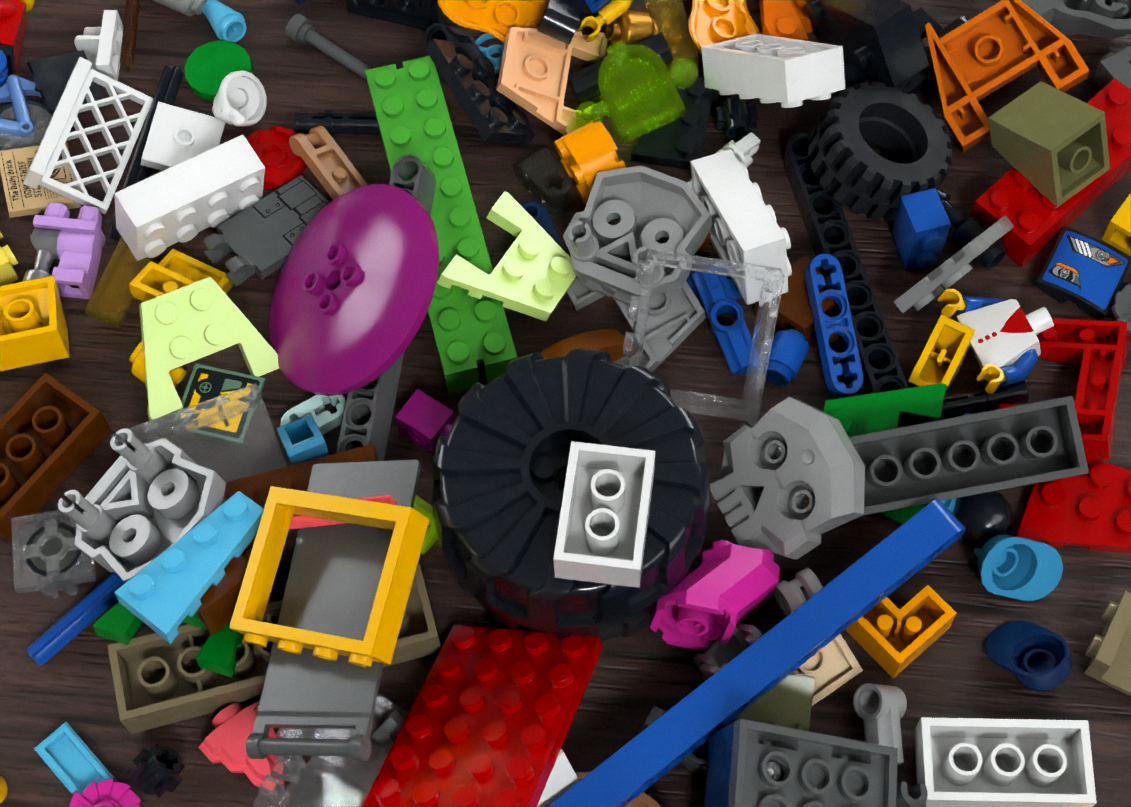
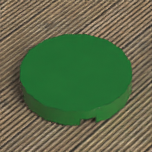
(211, 64)

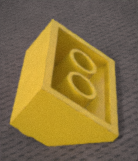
(32, 324)

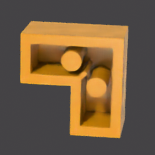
(900, 635)

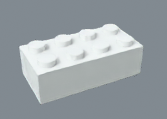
(774, 69)
(189, 197)
(742, 223)
(1005, 762)

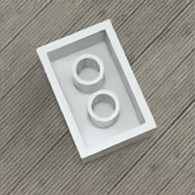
(604, 514)

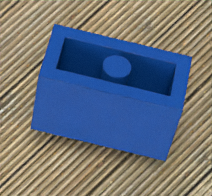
(920, 229)

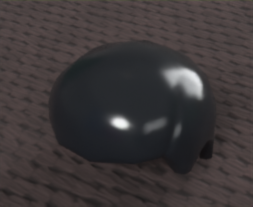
(984, 516)

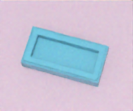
(72, 759)

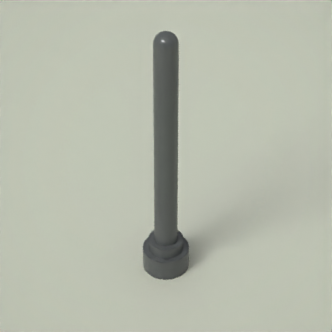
(302, 31)

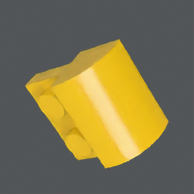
(173, 273)

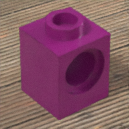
(424, 420)

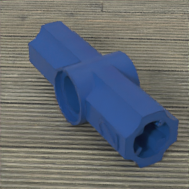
(719, 299)

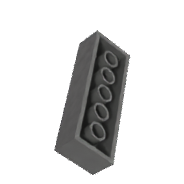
(971, 454)

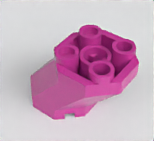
(716, 595)

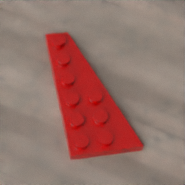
(1082, 510)

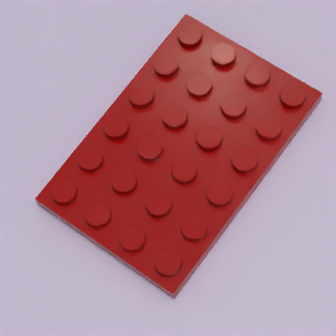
(487, 720)

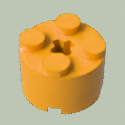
(586, 153)

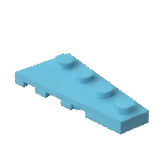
(181, 575)

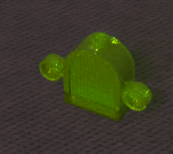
(637, 91)

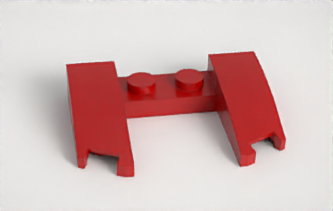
(1102, 353)

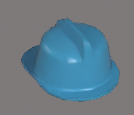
(1018, 567)

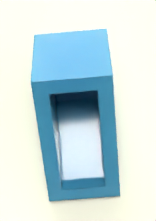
(303, 440)

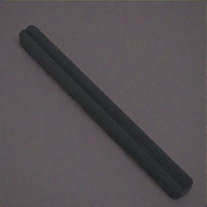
(165, 93)

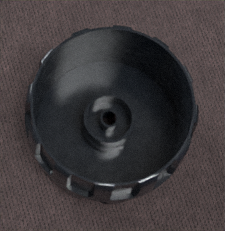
(505, 481)

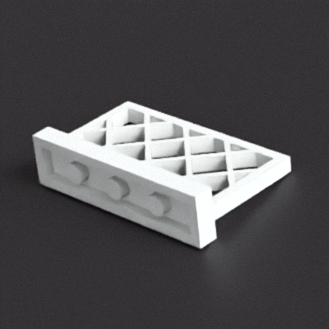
(59, 132)

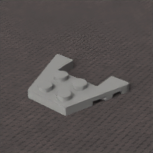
(951, 269)
(669, 320)

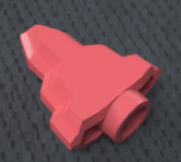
(229, 740)

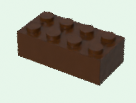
(42, 446)

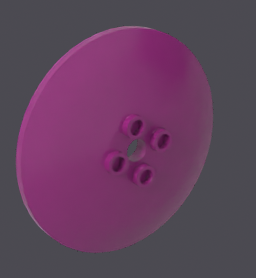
(388, 269)

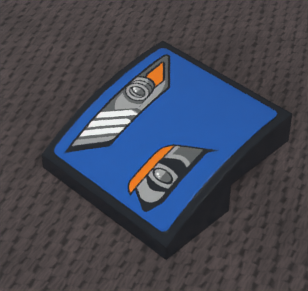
(1082, 272)

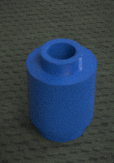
(786, 356)

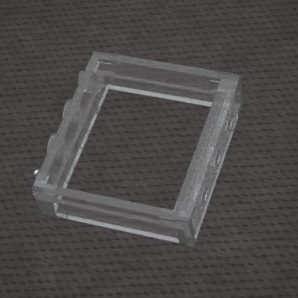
(699, 403)

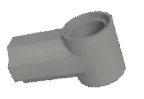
(881, 713)

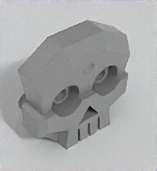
(648, 209)
(813, 463)
(141, 504)

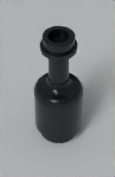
(968, 230)

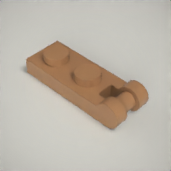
(327, 161)

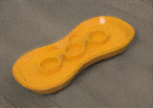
(494, 15)
(719, 21)

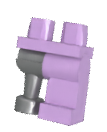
(71, 241)

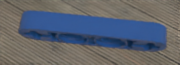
(840, 325)

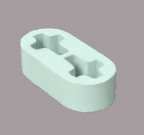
(316, 407)

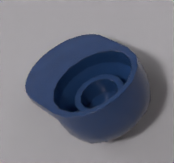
(1031, 653)

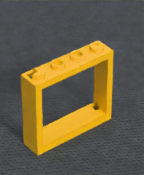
(392, 592)

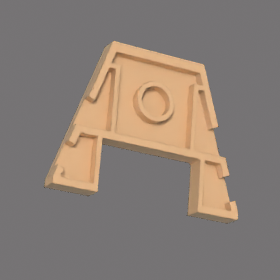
(537, 71)

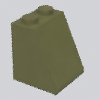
(1052, 141)

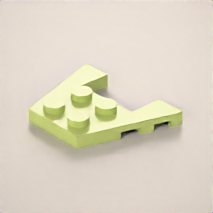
(529, 275)
(191, 326)

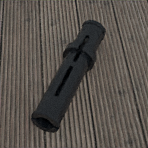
(337, 122)
(980, 400)

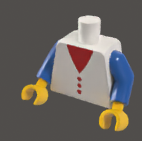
(1003, 338)

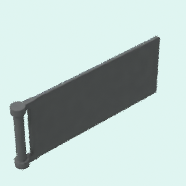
(331, 593)

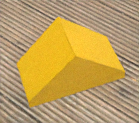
(942, 353)

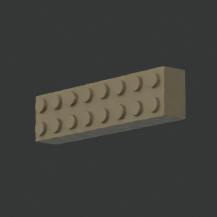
(165, 685)

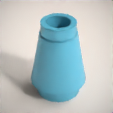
(225, 21)

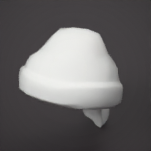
(240, 99)

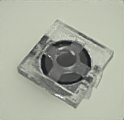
(50, 553)

